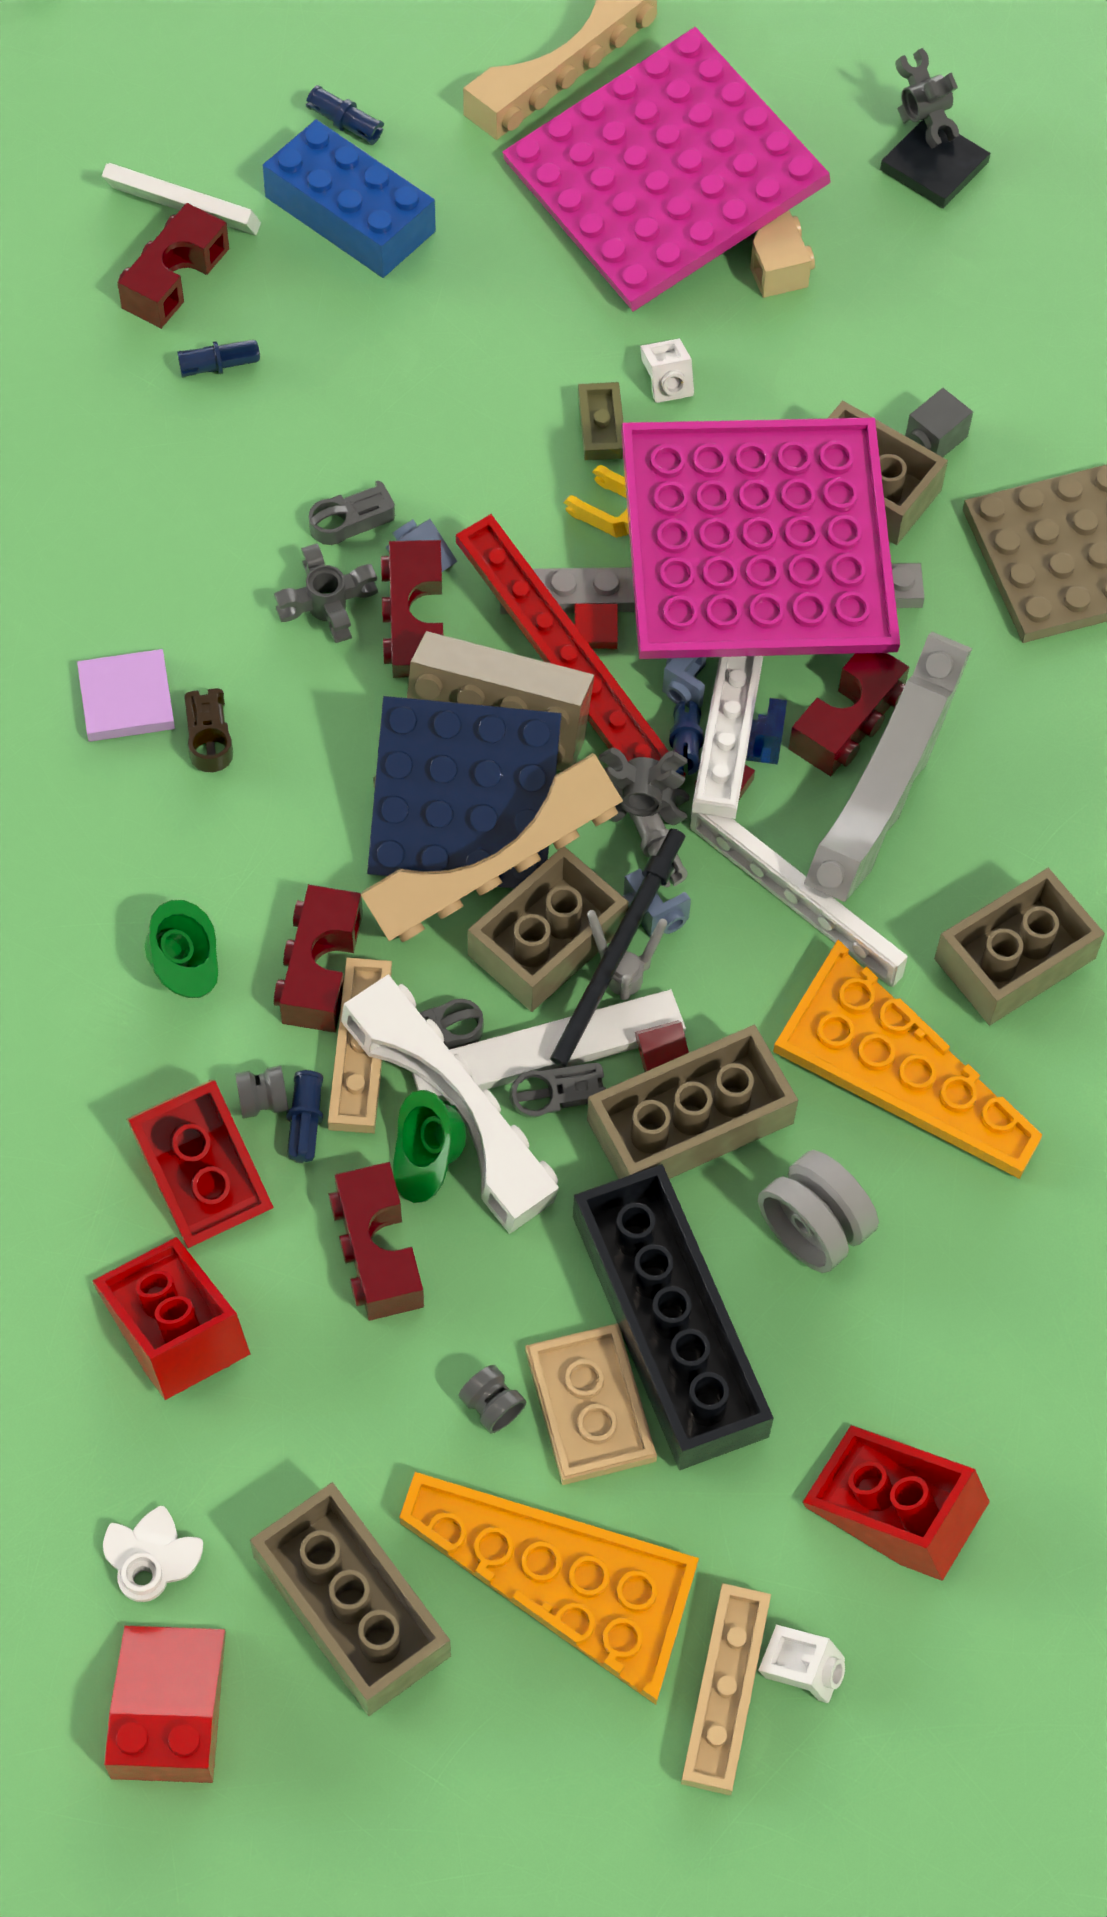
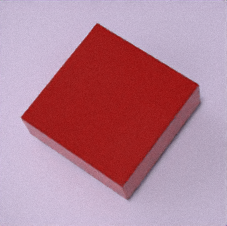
(598, 624)

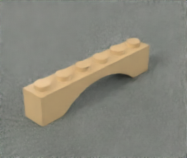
(510, 93)
(780, 257)
(412, 896)

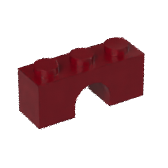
(187, 241)
(413, 572)
(831, 734)
(325, 923)
(385, 1279)

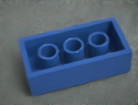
(349, 198)

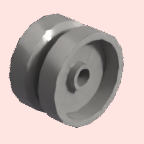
(818, 1211)

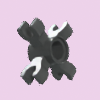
(927, 98)
(330, 606)
(647, 785)

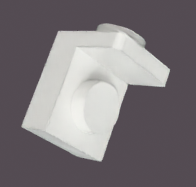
(669, 370)
(803, 1662)

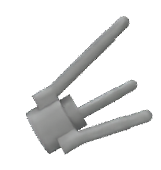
(630, 971)

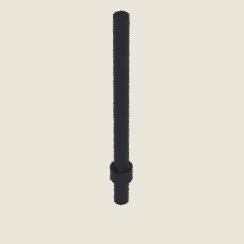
(655, 874)

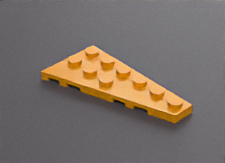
(889, 1056)
(584, 1583)

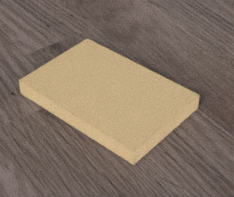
(590, 1404)

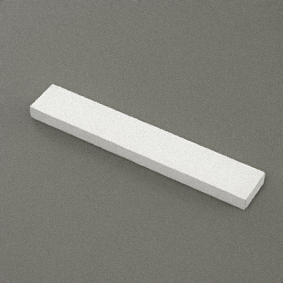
(727, 736)
(813, 905)
(609, 1032)

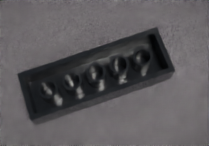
(672, 1317)

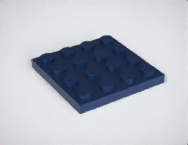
(458, 783)

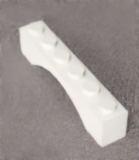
(393, 1030)

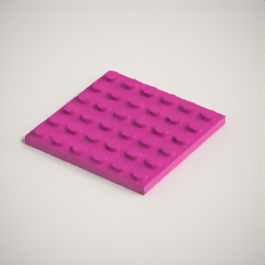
(665, 168)
(758, 538)

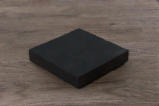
(936, 171)

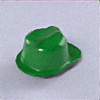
(183, 948)
(426, 1143)

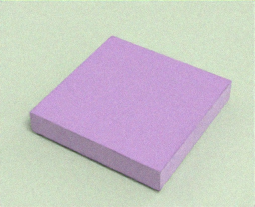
(125, 695)

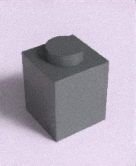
(940, 423)

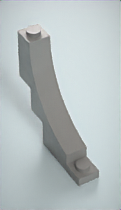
(903, 752)

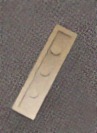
(355, 1073)
(726, 1689)

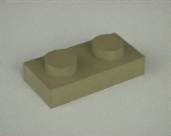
(601, 420)

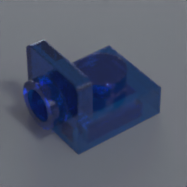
(767, 734)

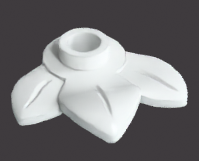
(150, 1548)

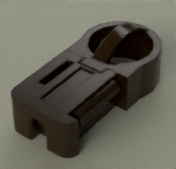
(208, 726)

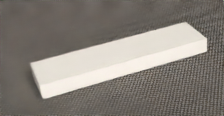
(177, 196)

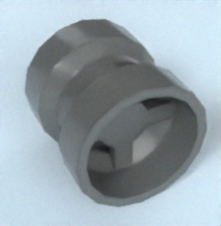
(261, 1092)
(492, 1399)

